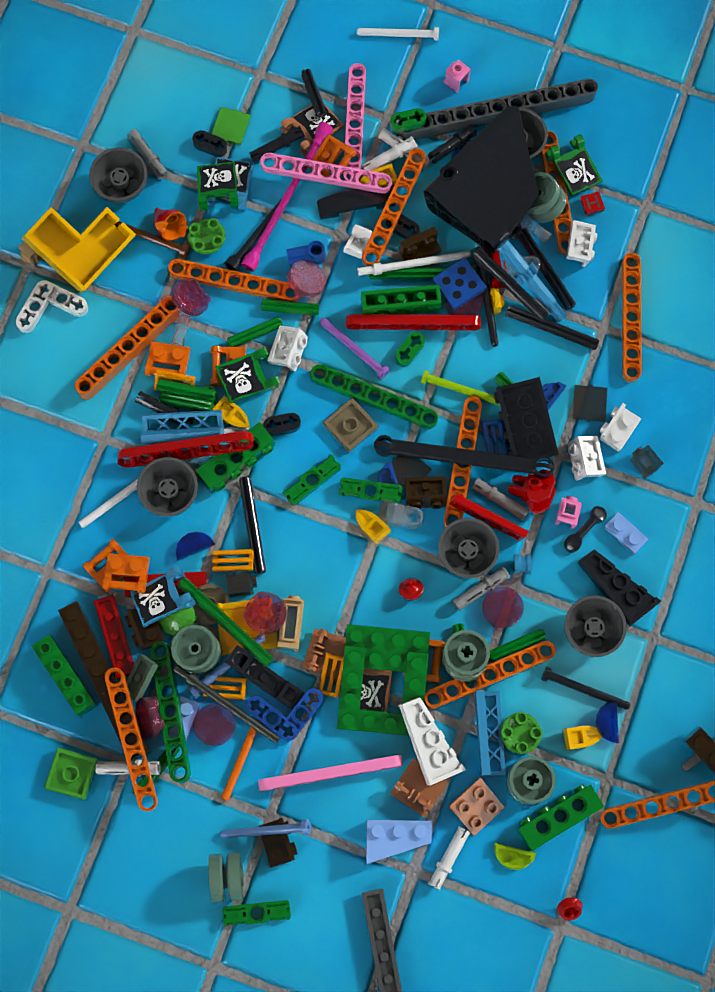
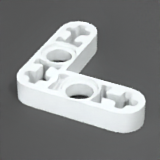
(48, 297)

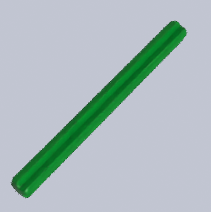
(412, 273)
(226, 622)

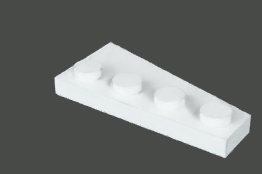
(432, 751)

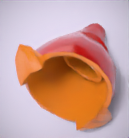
(170, 223)

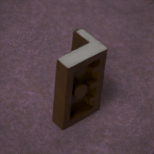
(420, 245)
(426, 492)
(144, 636)
(278, 846)

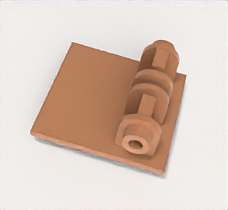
(320, 644)
(414, 791)
(476, 806)

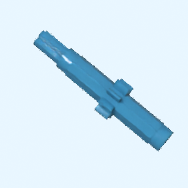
(527, 275)

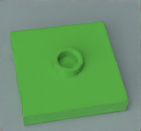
(71, 773)

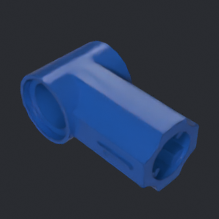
(305, 253)

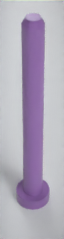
(382, 371)

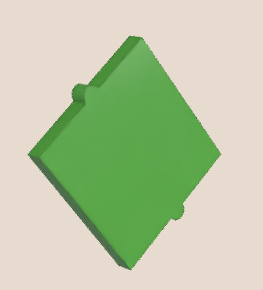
(231, 125)

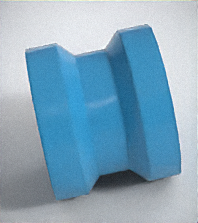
(522, 564)

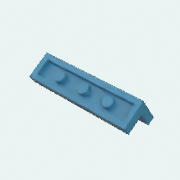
(175, 434)
(482, 735)

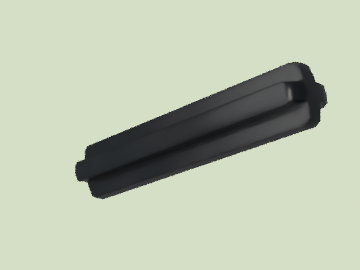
(313, 93)

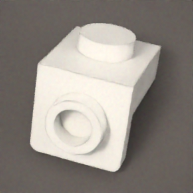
(357, 241)

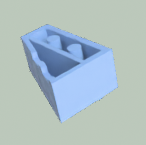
(394, 837)

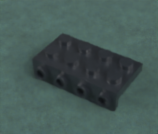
(526, 419)

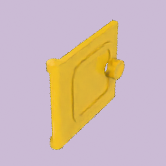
(235, 611)

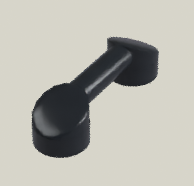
(574, 541)

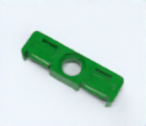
(302, 489)
(384, 491)
(271, 910)

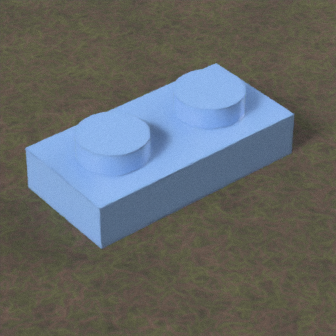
(626, 533)
(189, 710)

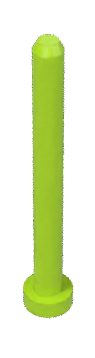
(457, 387)

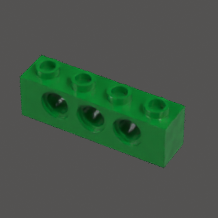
(402, 300)
(233, 470)
(64, 675)
(590, 804)

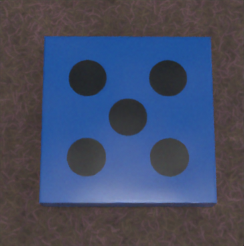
(459, 284)

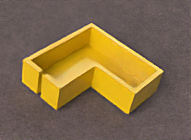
(76, 255)

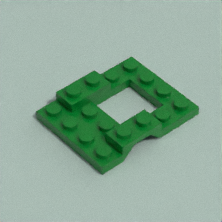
(381, 650)

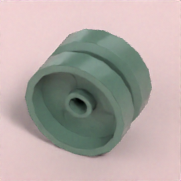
(550, 199)
(197, 639)
(466, 643)
(539, 771)
(226, 877)

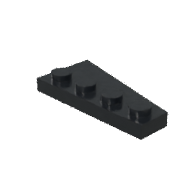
(618, 587)

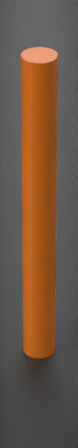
(239, 763)

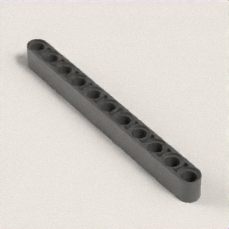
(487, 107)

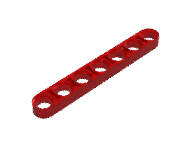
(413, 322)
(193, 444)

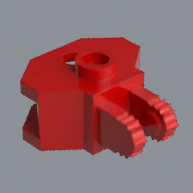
(534, 490)

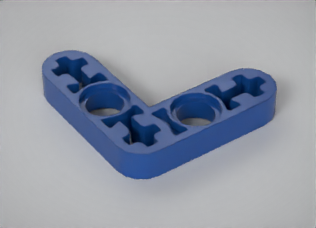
(291, 719)

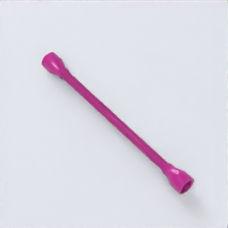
(251, 259)

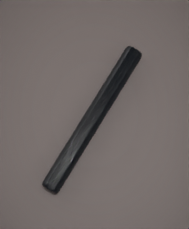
(547, 270)
(510, 284)
(553, 327)
(252, 524)

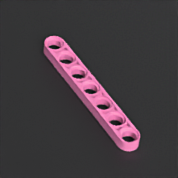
(355, 115)
(334, 179)
(330, 773)

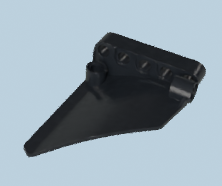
(487, 184)

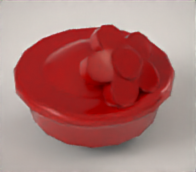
(411, 589)
(570, 908)

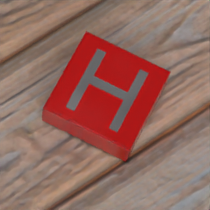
(592, 203)

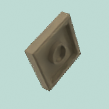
(350, 425)

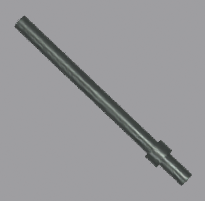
(192, 680)

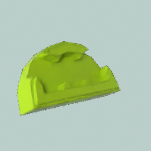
(513, 857)

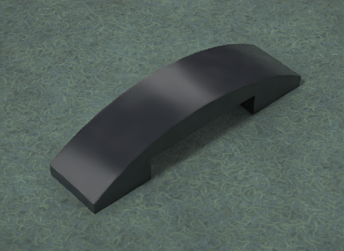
(351, 200)
(264, 677)

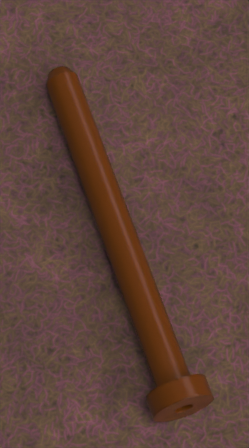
(183, 250)

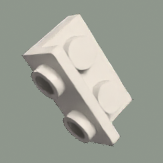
(581, 242)
(288, 347)
(620, 428)
(586, 457)

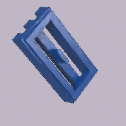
(486, 437)

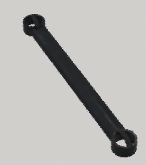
(464, 456)

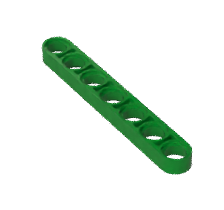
(381, 403)
(176, 719)

